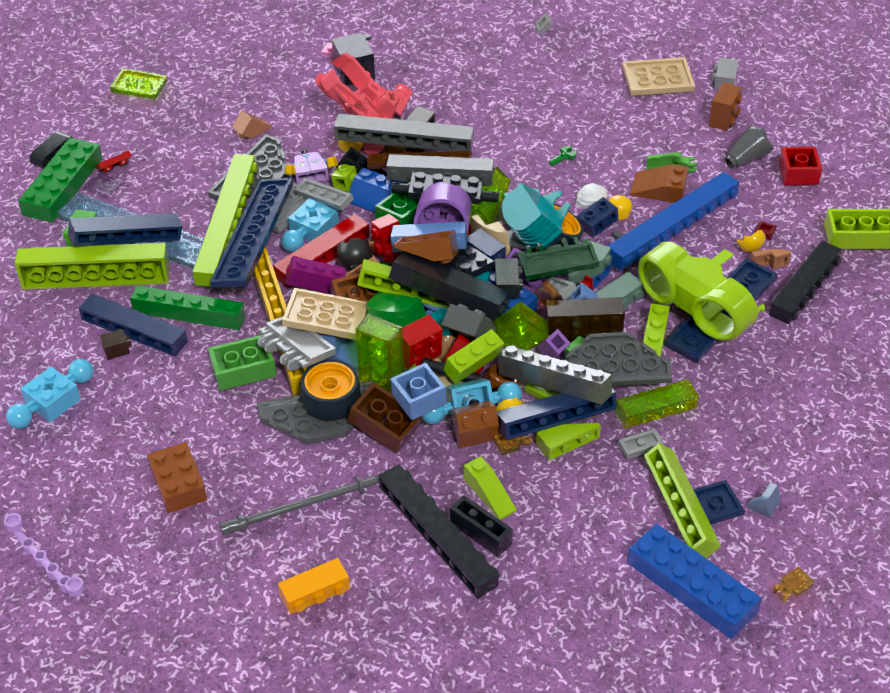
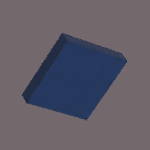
(719, 502)

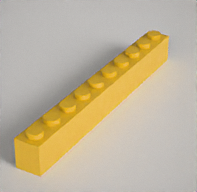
(274, 308)

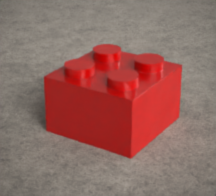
(800, 166)
(421, 340)

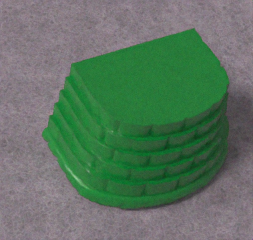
(396, 308)

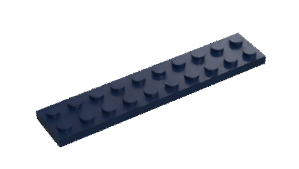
(251, 233)

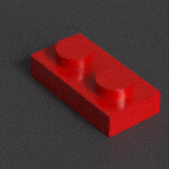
(108, 164)

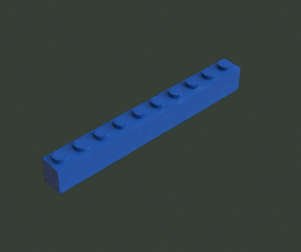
(673, 220)

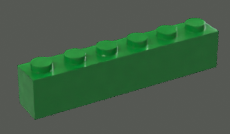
(188, 307)

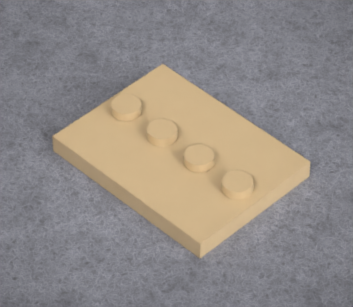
(658, 76)
(324, 313)

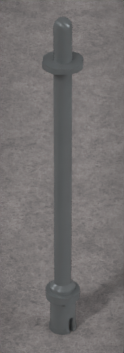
(243, 522)

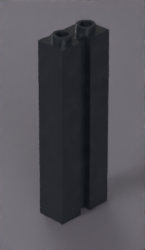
(449, 284)

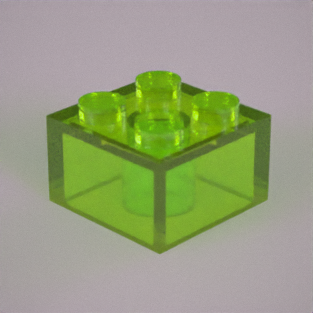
(521, 327)

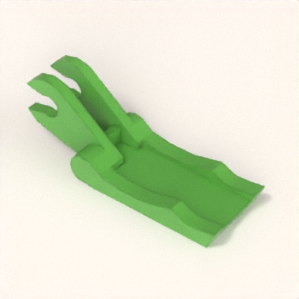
(675, 158)

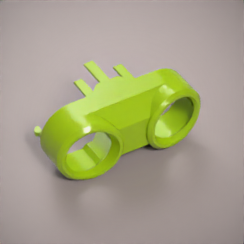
(699, 289)

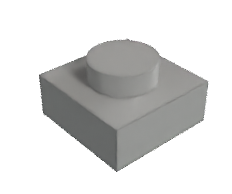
(544, 23)

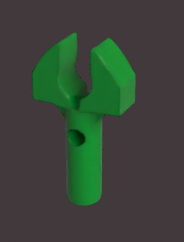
(564, 155)

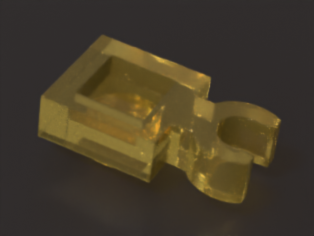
(511, 445)
(794, 582)

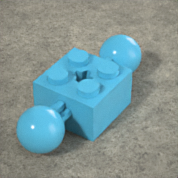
(308, 223)
(477, 390)
(50, 394)

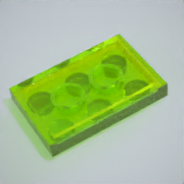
(138, 83)

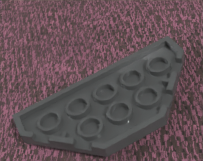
(270, 162)
(622, 357)
(292, 419)

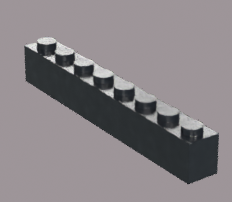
(439, 531)

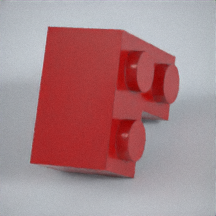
(381, 234)

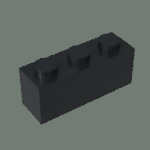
(481, 526)

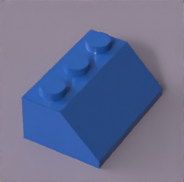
(370, 189)

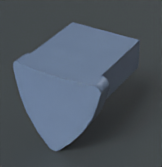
(767, 502)

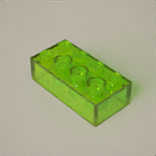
(379, 351)

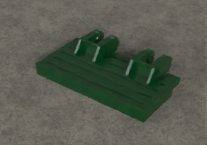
(557, 259)

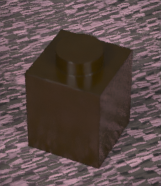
(115, 344)

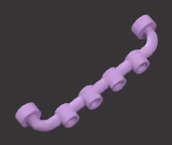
(72, 585)

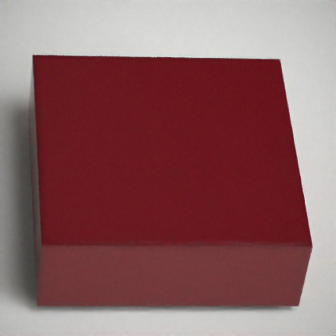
(767, 228)

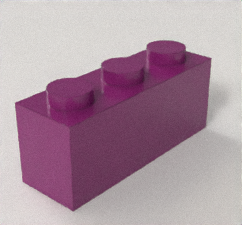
(312, 274)

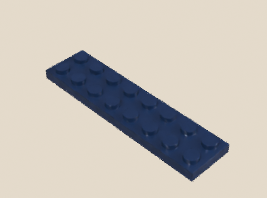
(691, 340)

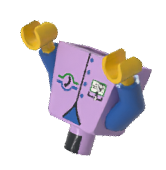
(310, 166)

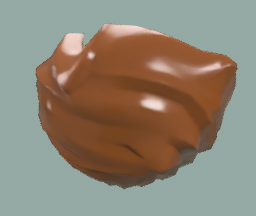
(496, 379)

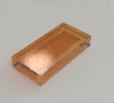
(546, 292)

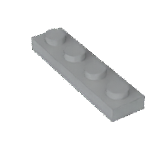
(324, 194)

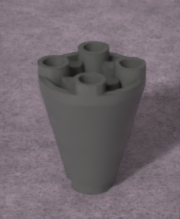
(749, 147)

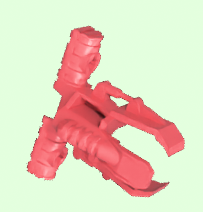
(368, 99)

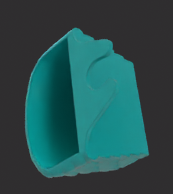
(533, 215)

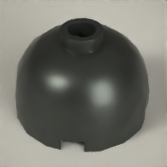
(353, 253)

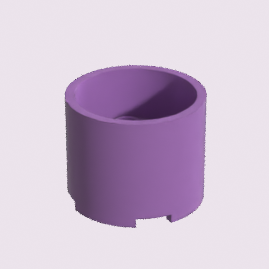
(443, 198)

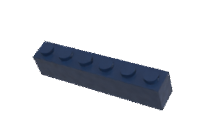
(124, 229)
(137, 325)
(549, 413)

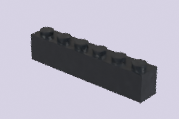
(805, 282)

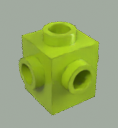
(343, 177)

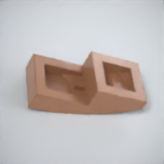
(774, 257)

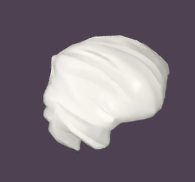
(589, 194)

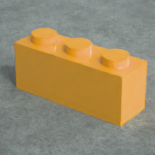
(314, 586)

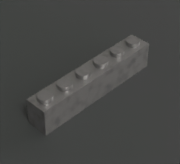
(555, 374)

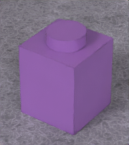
(553, 344)

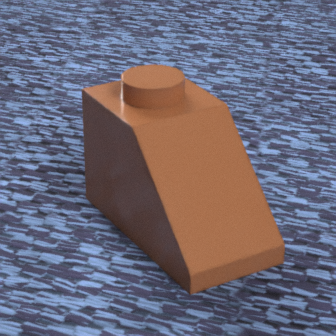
(250, 125)

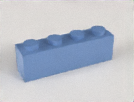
(417, 229)

